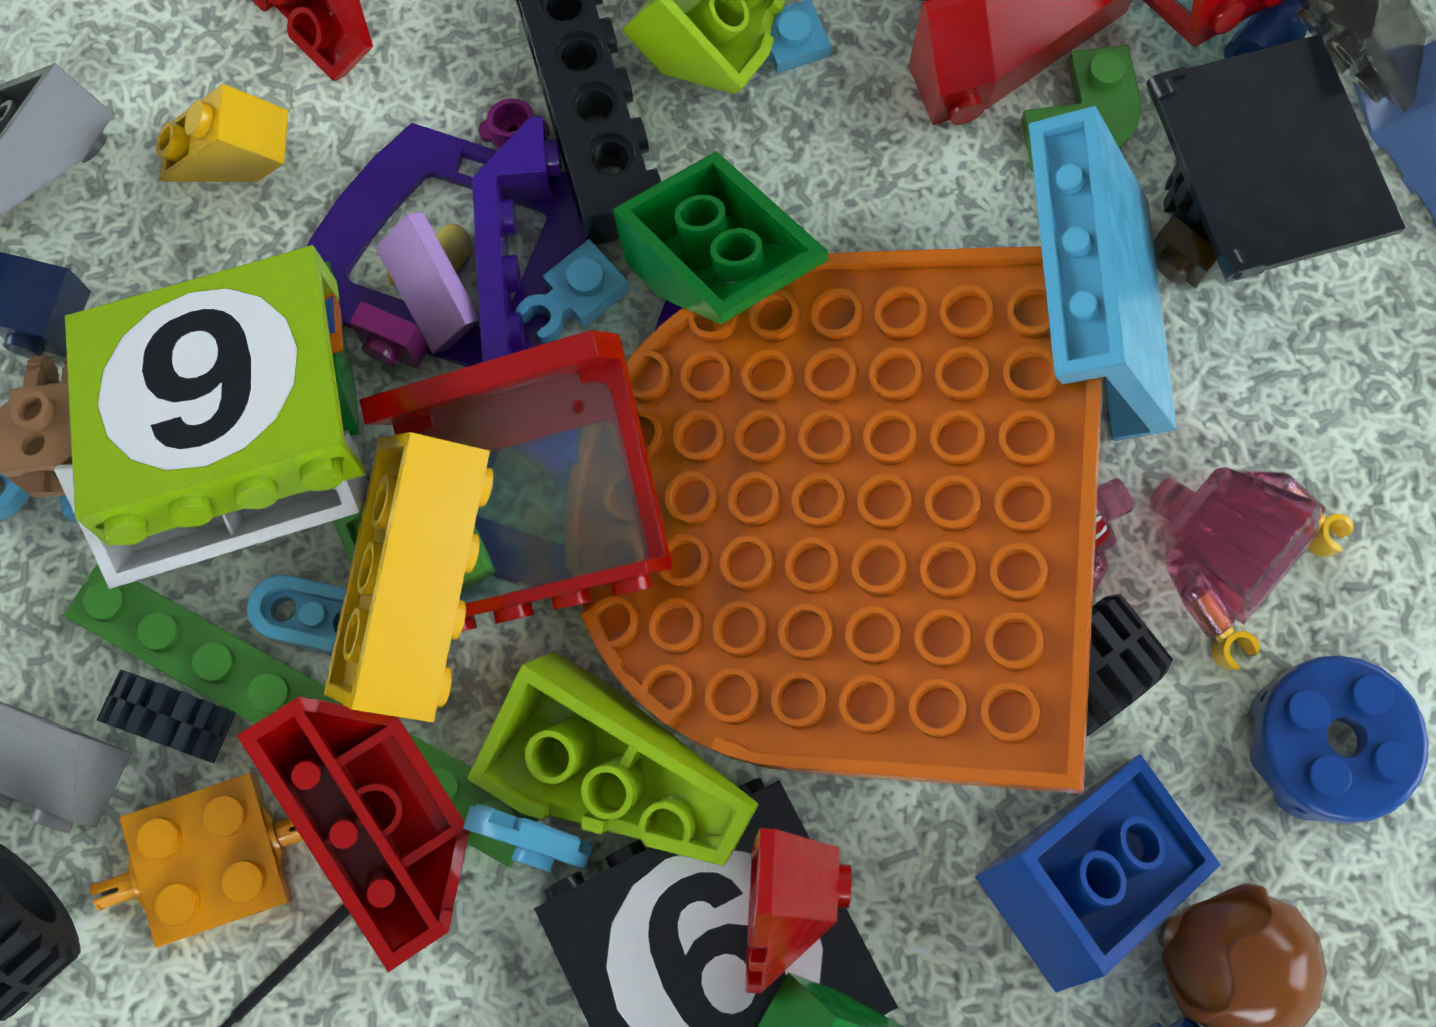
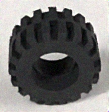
(1123, 660)
(34, 934)

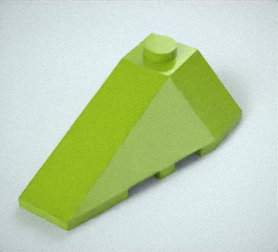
(706, 40)
(597, 760)

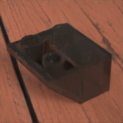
(1374, 40)

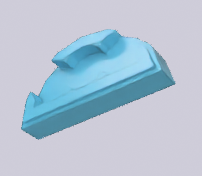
(533, 842)

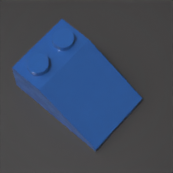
(1098, 875)

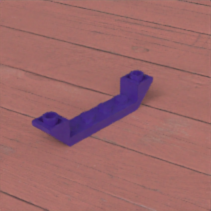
(512, 175)

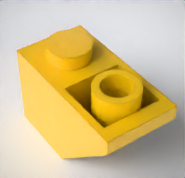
(223, 139)

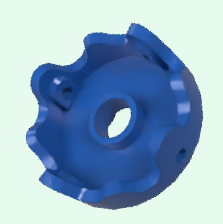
(1301, 766)

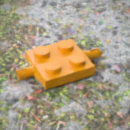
(203, 860)

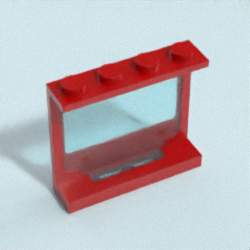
(568, 468)

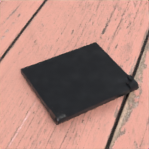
(1274, 157)

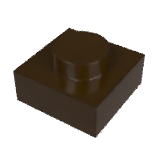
(1183, 254)

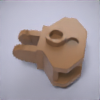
(37, 429)

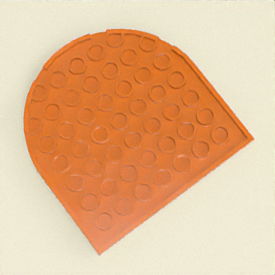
(870, 527)

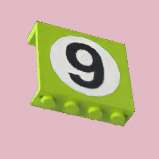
(205, 399)

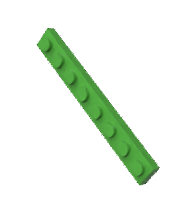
(239, 675)

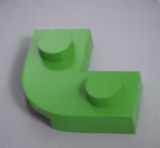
(1102, 80)

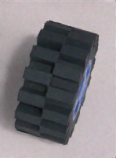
(166, 716)

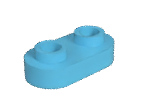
(315, 615)

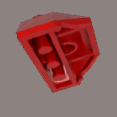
(367, 817)

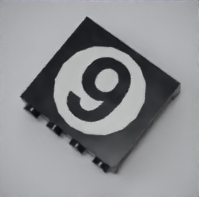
(668, 936)

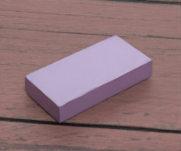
(427, 282)

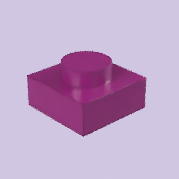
(388, 336)

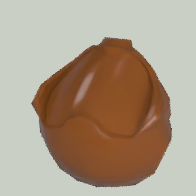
(1244, 961)

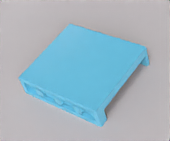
(1101, 271)

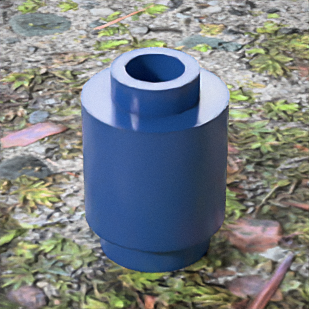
(1267, 29)

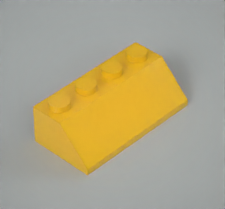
(409, 576)

